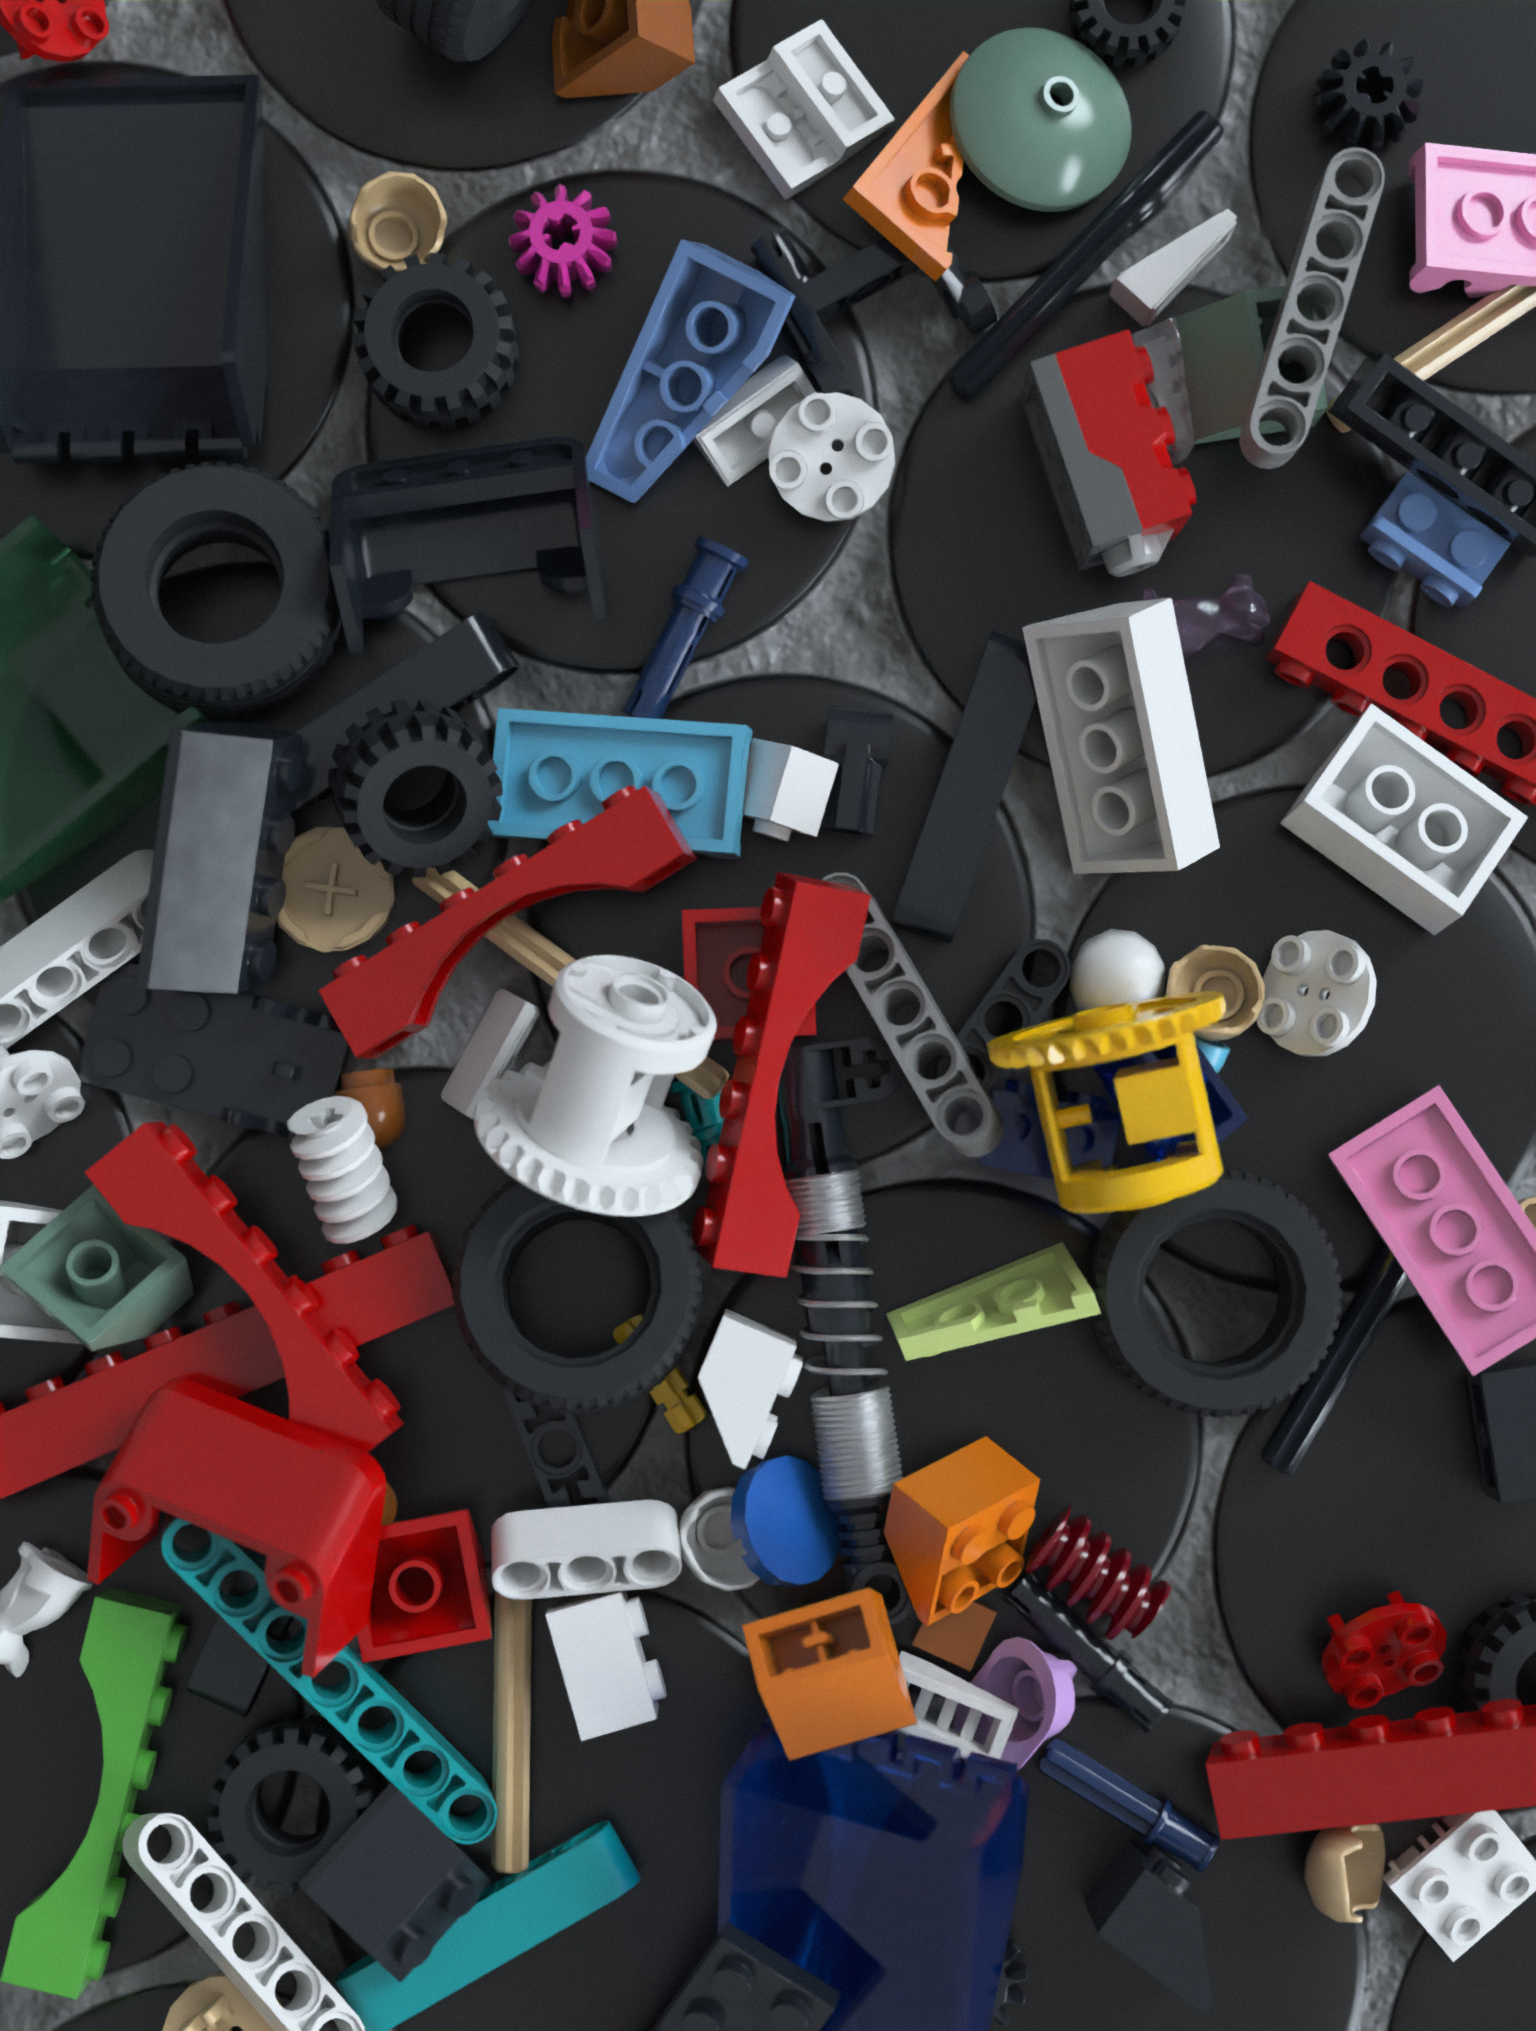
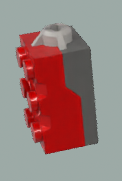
(1107, 453)

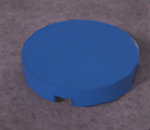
(784, 1522)

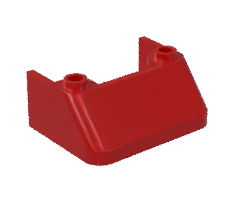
(259, 1484)

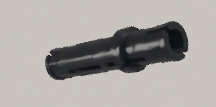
(1097, 1660)

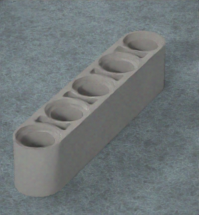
(1325, 281)
(923, 1037)

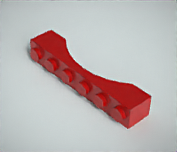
(806, 944)
(396, 990)
(162, 1189)

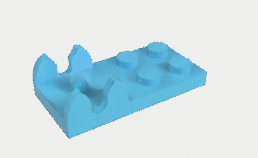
(569, 763)

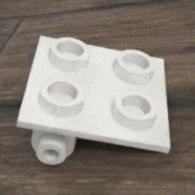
(1464, 1879)

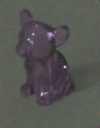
(1203, 618)

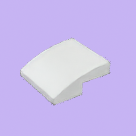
(803, 109)

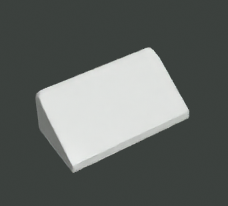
(744, 427)
(490, 1050)

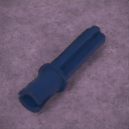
(1129, 1804)

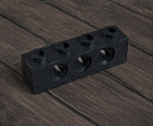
(1443, 447)

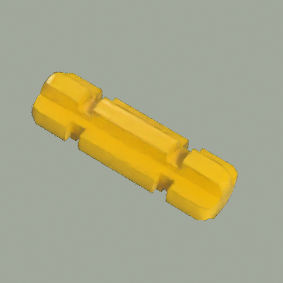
(683, 1410)

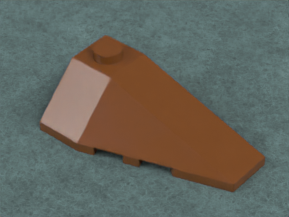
(620, 46)

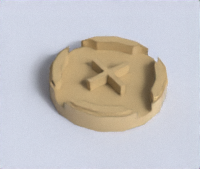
(333, 892)

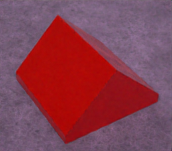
(427, 1588)

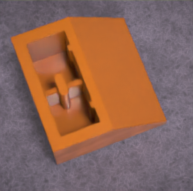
(960, 1527)
(830, 1673)

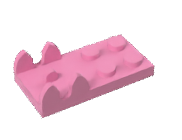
(1473, 218)
(1448, 1225)

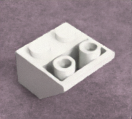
(741, 1380)

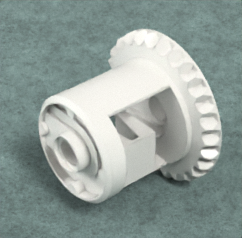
(595, 1115)

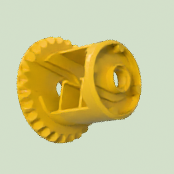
(1153, 1097)

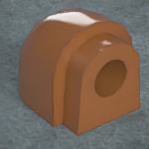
(381, 1100)

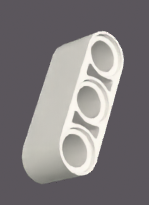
(585, 1549)

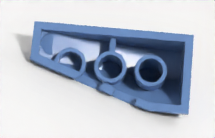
(693, 354)

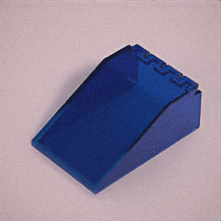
(878, 1873)

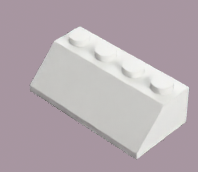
(1122, 738)

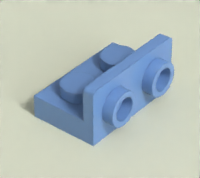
(1433, 542)

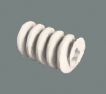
(342, 1168)

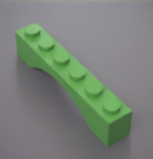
(126, 1661)

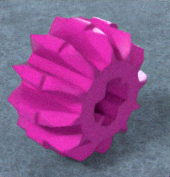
(555, 221)

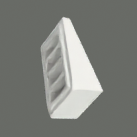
(1157, 279)
(956, 1690)

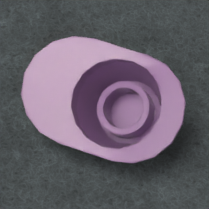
(1034, 1684)

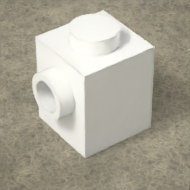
(786, 789)

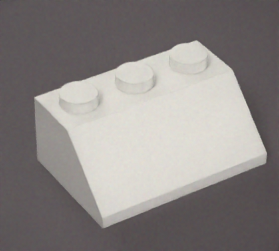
(1404, 821)

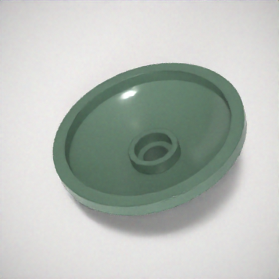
(1024, 141)

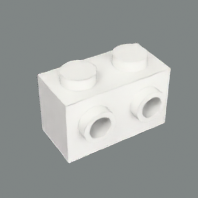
(605, 1661)

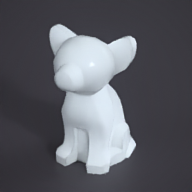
(35, 1598)

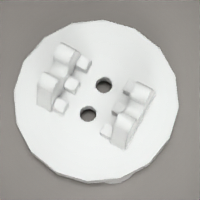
(805, 443)
(1322, 964)
(35, 1097)

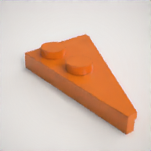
(913, 182)

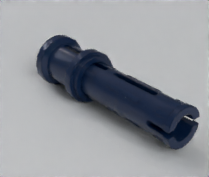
(695, 606)

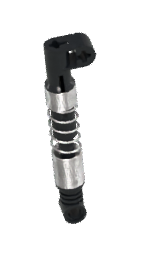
(849, 1416)

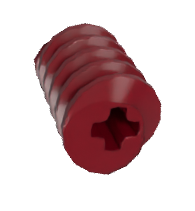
(1097, 1575)

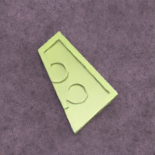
(1000, 1303)

